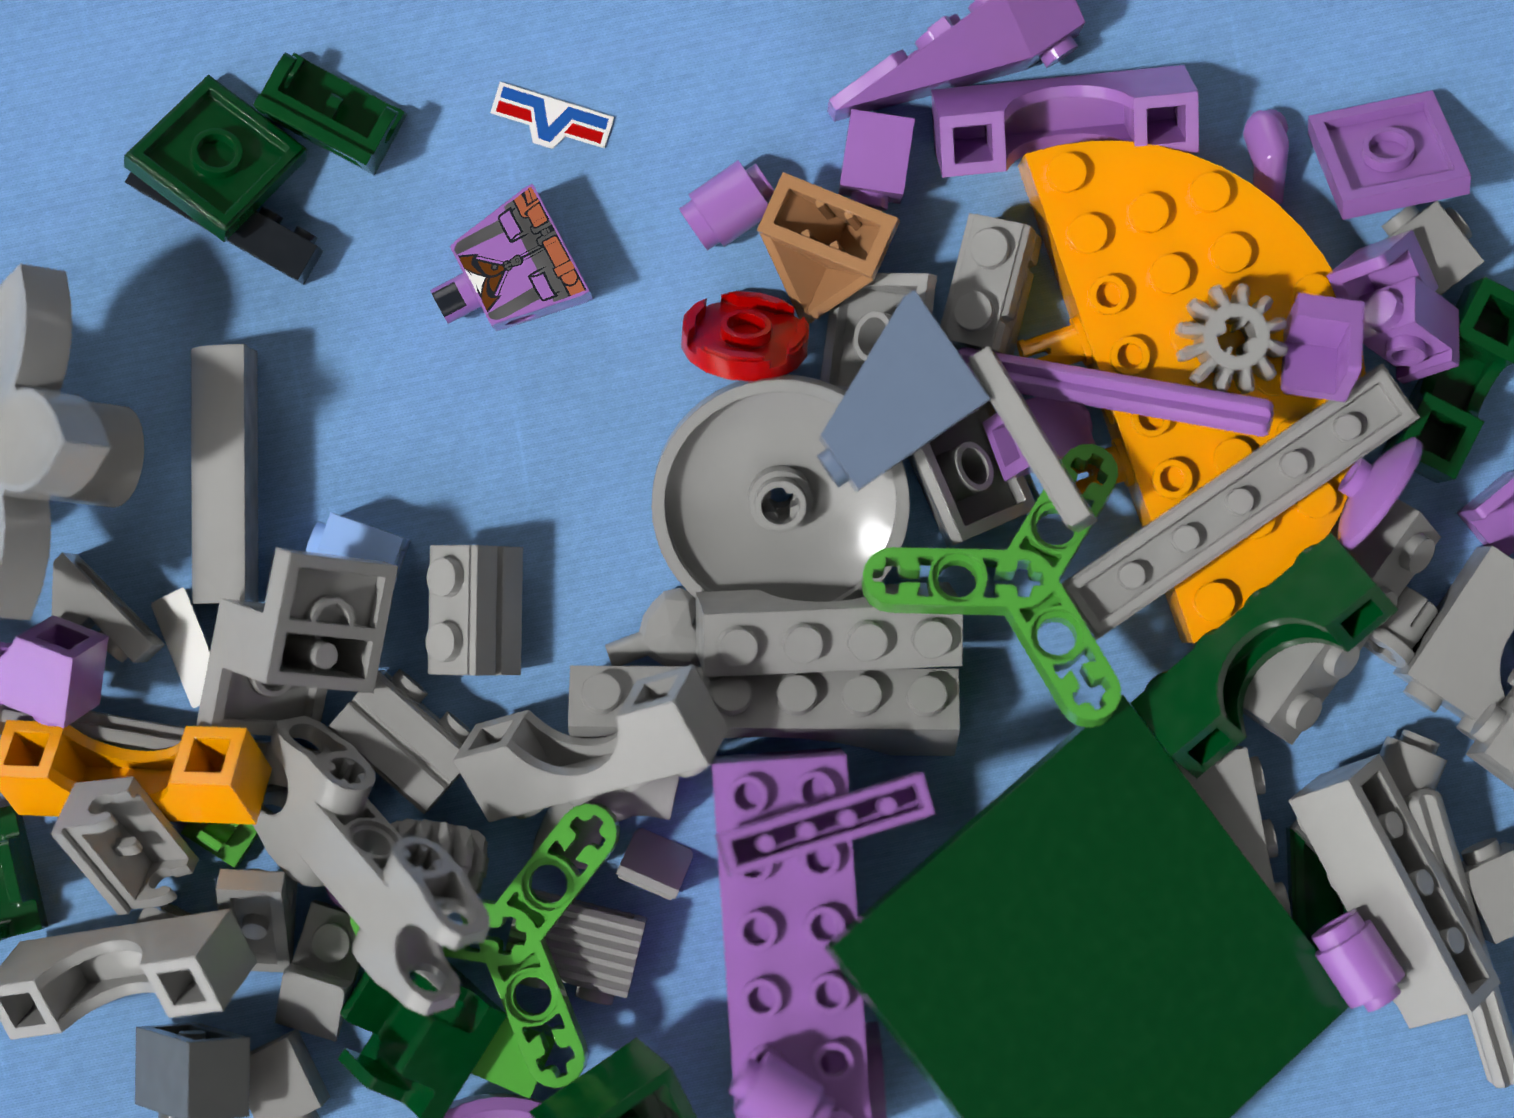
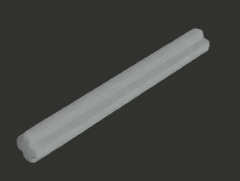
(1489, 1019)

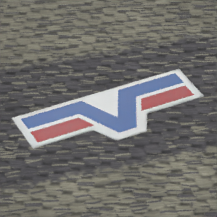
(551, 118)

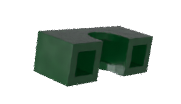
(1453, 398)

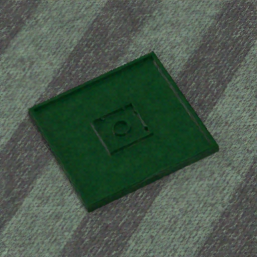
(1091, 948)

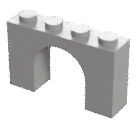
(1464, 644)

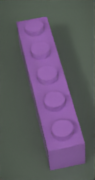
(824, 824)

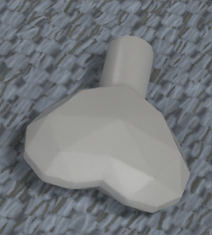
(664, 633)

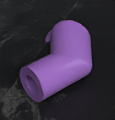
(1268, 149)

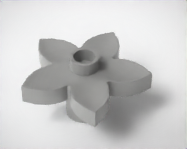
(49, 440)

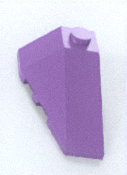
(954, 52)

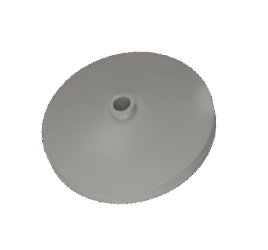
(717, 507)

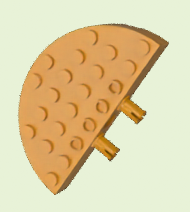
(1130, 248)

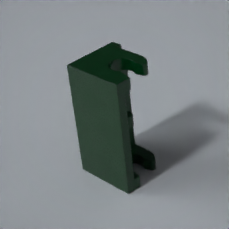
(329, 112)

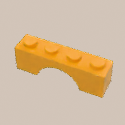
(203, 779)

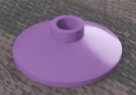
(1374, 490)

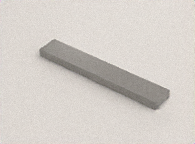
(1238, 502)

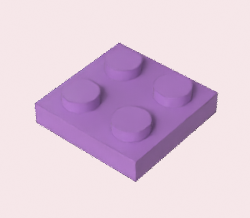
(1388, 155)

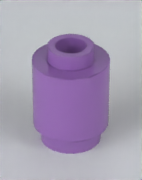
(728, 204)
(1358, 961)
(778, 1091)

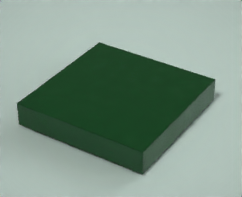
(215, 158)

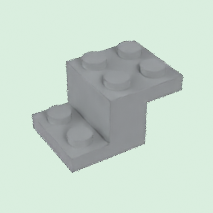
(311, 635)

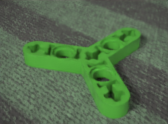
(1025, 615)
(534, 956)

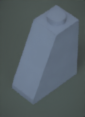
(900, 398)

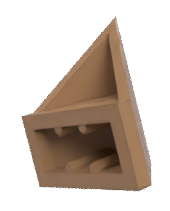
(823, 244)

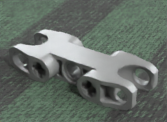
(385, 882)

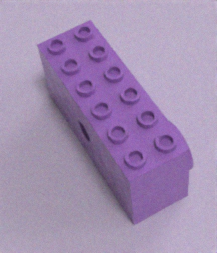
(776, 921)

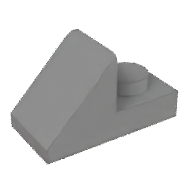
(87, 600)
(264, 911)
(320, 973)

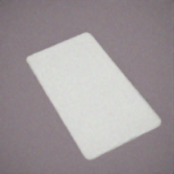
(184, 641)

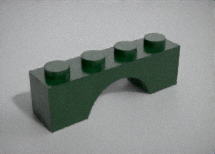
(1200, 700)

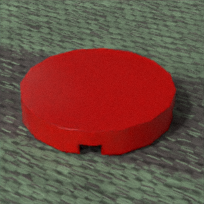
(745, 336)

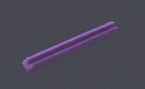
(1136, 394)

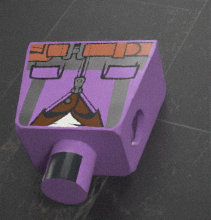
(512, 267)

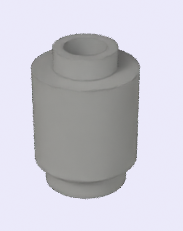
(1413, 762)

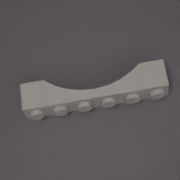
(870, 709)

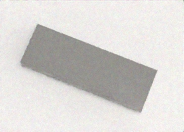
(1031, 440)

